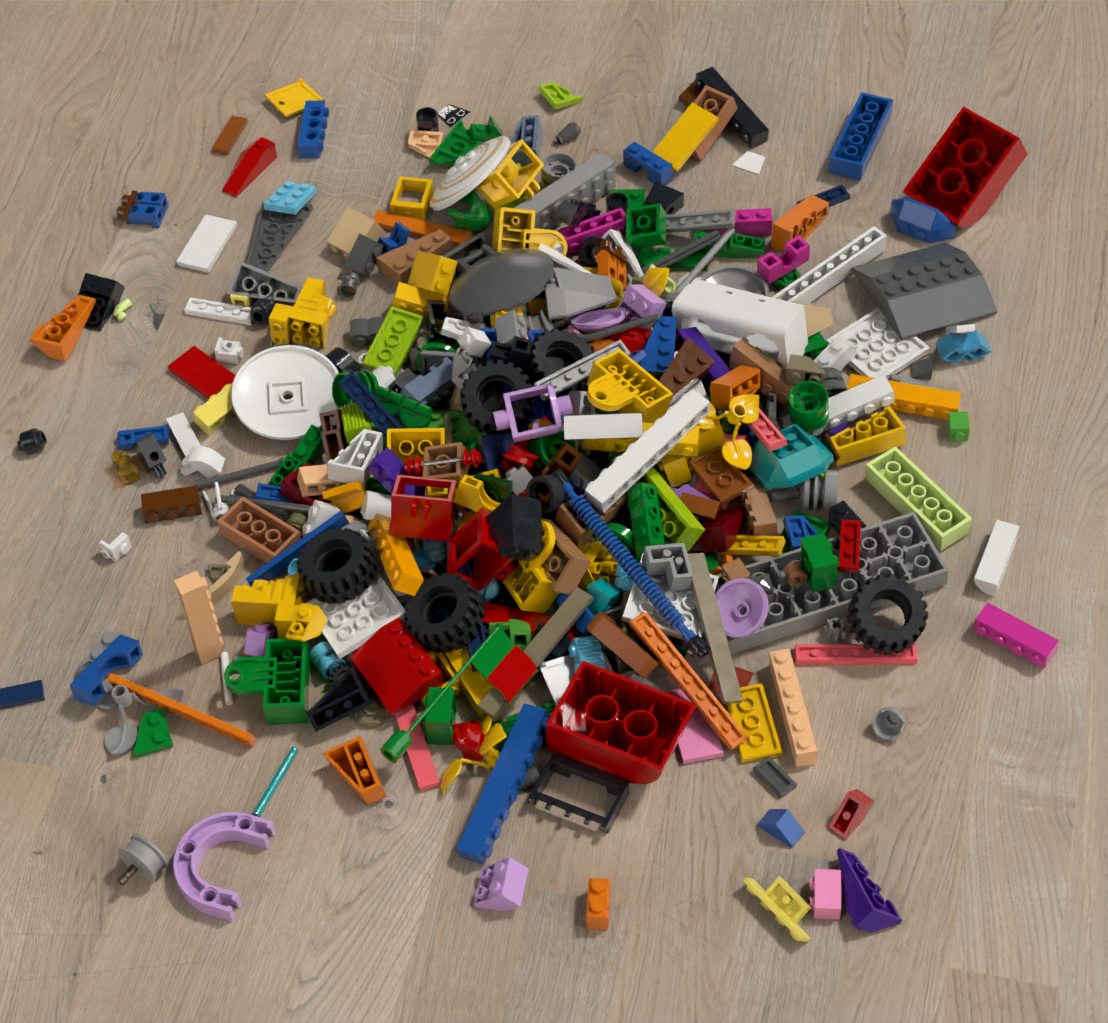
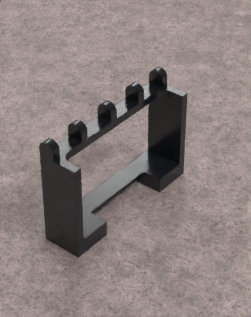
(435, 310)
(567, 767)

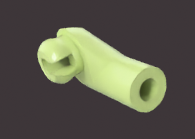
(120, 308)

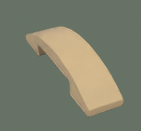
(228, 580)

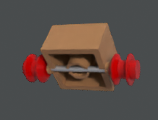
(444, 462)

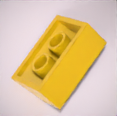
(412, 441)

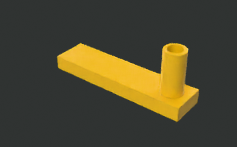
(756, 546)

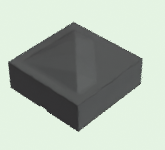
(765, 582)

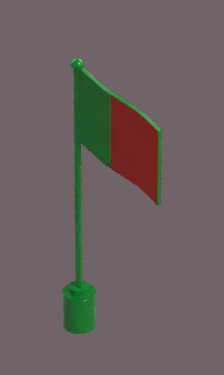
(498, 662)

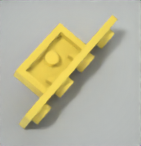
(784, 903)

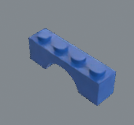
(119, 654)

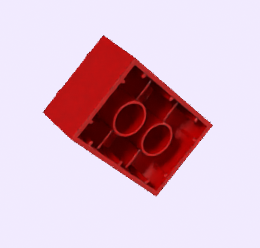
(967, 168)
(617, 724)

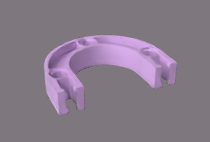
(200, 840)

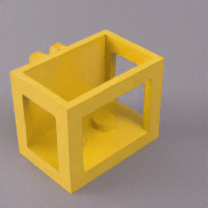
(508, 180)

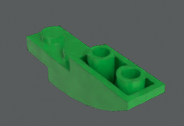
(736, 246)
(305, 452)

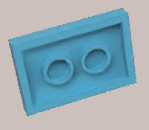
(290, 197)

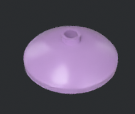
(597, 320)
(733, 599)

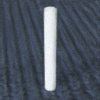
(227, 693)

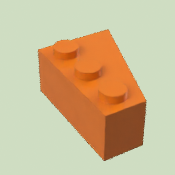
(737, 382)
(356, 767)

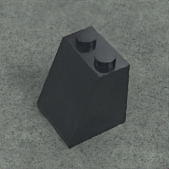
(582, 474)
(517, 527)

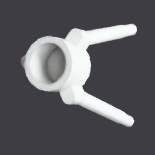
(220, 508)

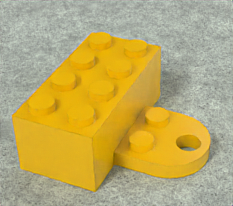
(516, 230)
(627, 388)
(529, 581)

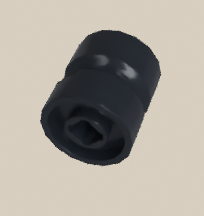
(427, 119)
(616, 201)

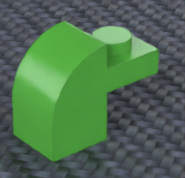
(516, 630)

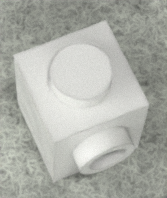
(474, 342)

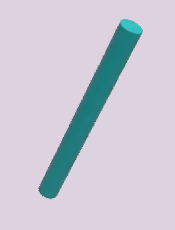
(275, 781)

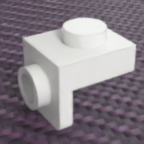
(117, 548)

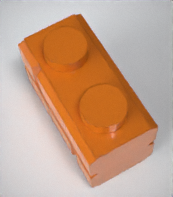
(598, 904)

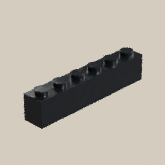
(744, 120)

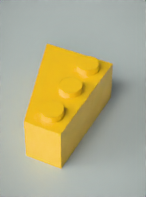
(414, 299)

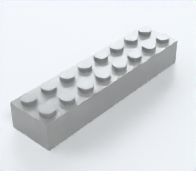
(584, 183)

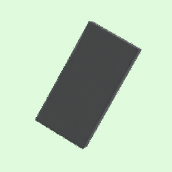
(774, 777)

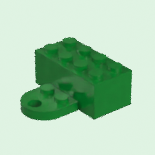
(279, 677)

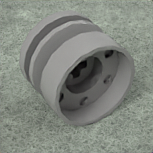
(555, 167)
(821, 489)

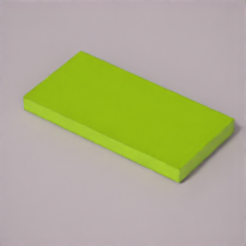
(393, 340)

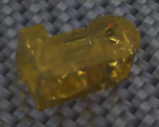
(126, 468)

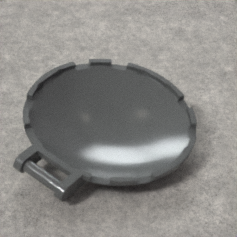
(500, 279)

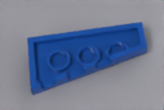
(660, 347)

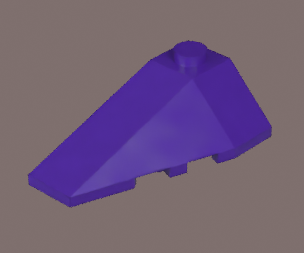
(862, 896)

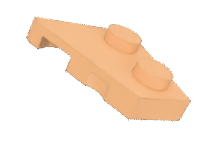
(425, 141)

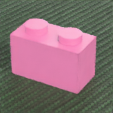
(827, 894)

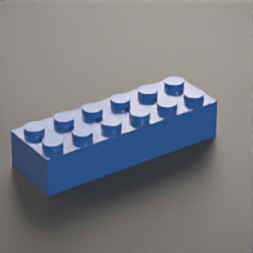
(860, 136)

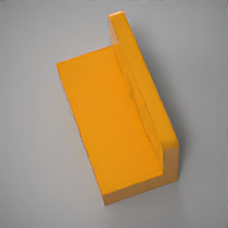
(346, 497)

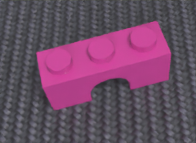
(794, 254)

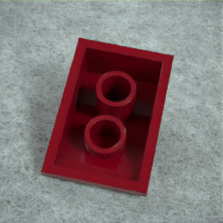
(720, 533)

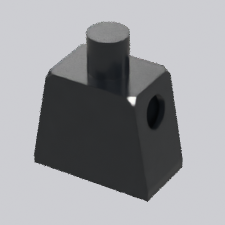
(669, 198)
(149, 447)

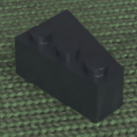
(339, 701)

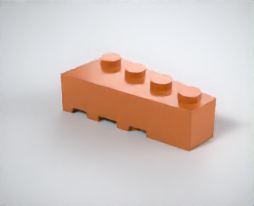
(799, 221)

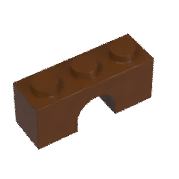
(563, 459)

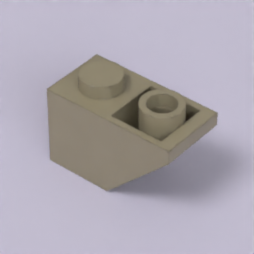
(803, 369)

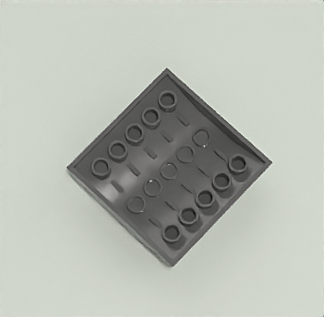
(927, 289)

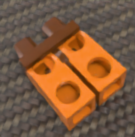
(611, 262)

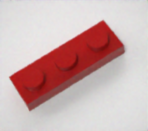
(849, 546)

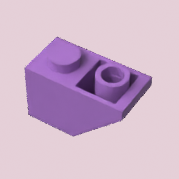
(256, 638)

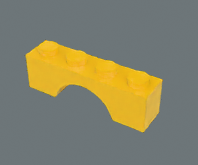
(473, 496)

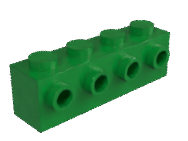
(645, 517)

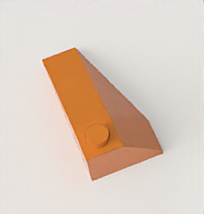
(62, 332)

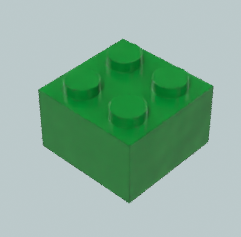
(646, 226)
(819, 562)
(440, 719)

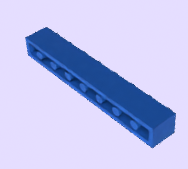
(503, 784)

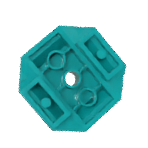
(792, 464)

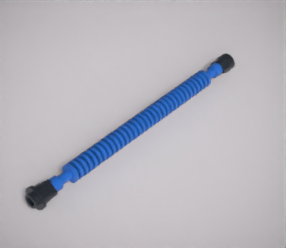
(632, 568)

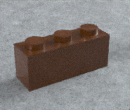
(171, 504)

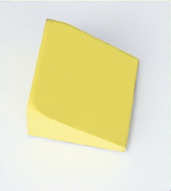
(241, 300)

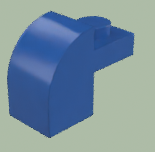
(397, 238)

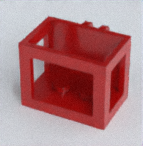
(421, 515)
(477, 542)

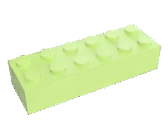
(915, 492)

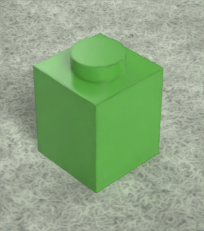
(958, 426)

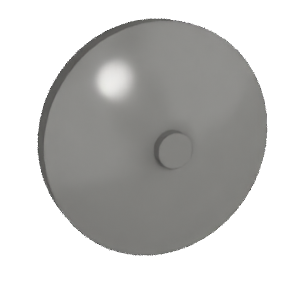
(738, 278)

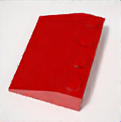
(396, 666)

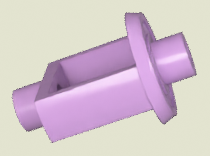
(560, 407)

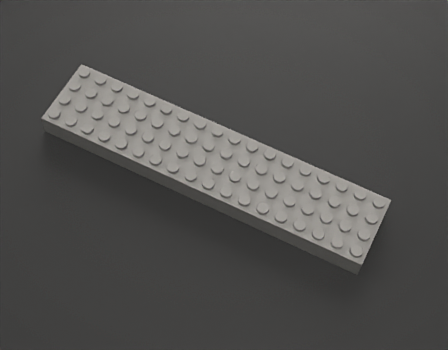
(886, 548)

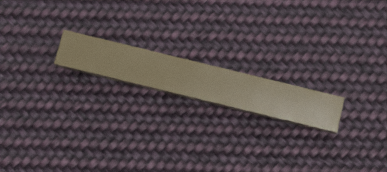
(714, 631)
(543, 643)

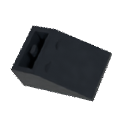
(107, 297)

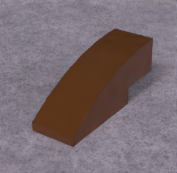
(333, 433)

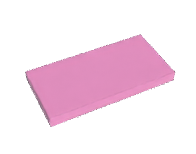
(698, 739)

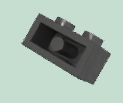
(364, 255)

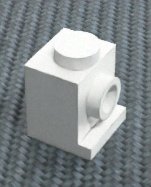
(228, 351)

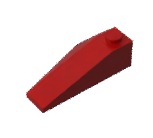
(250, 165)

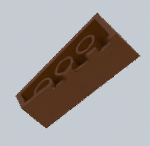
(686, 369)

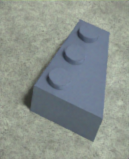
(530, 132)
(433, 386)

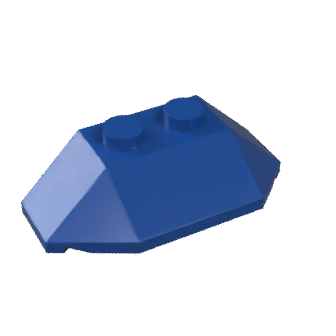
(921, 221)

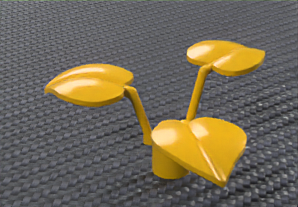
(654, 279)
(742, 409)
(492, 737)

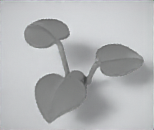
(119, 738)

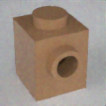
(734, 570)

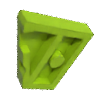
(558, 96)

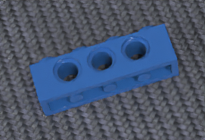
(312, 129)

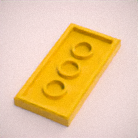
(686, 136)
(757, 723)

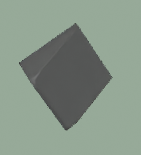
(922, 369)

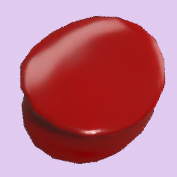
(521, 456)

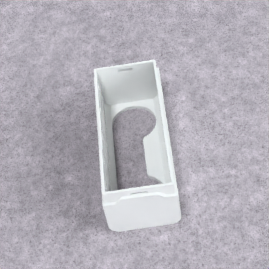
(730, 317)

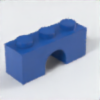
(638, 157)

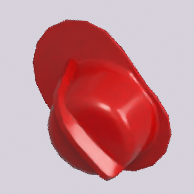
(468, 739)

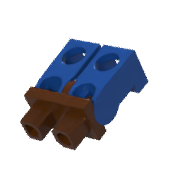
(143, 208)

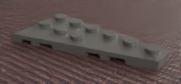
(273, 234)

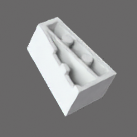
(353, 461)

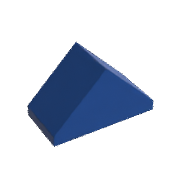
(782, 826)

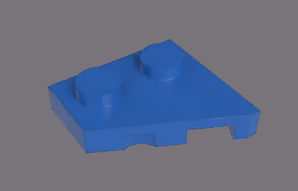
(797, 528)

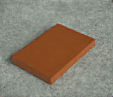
(720, 477)

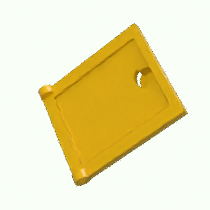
(293, 97)

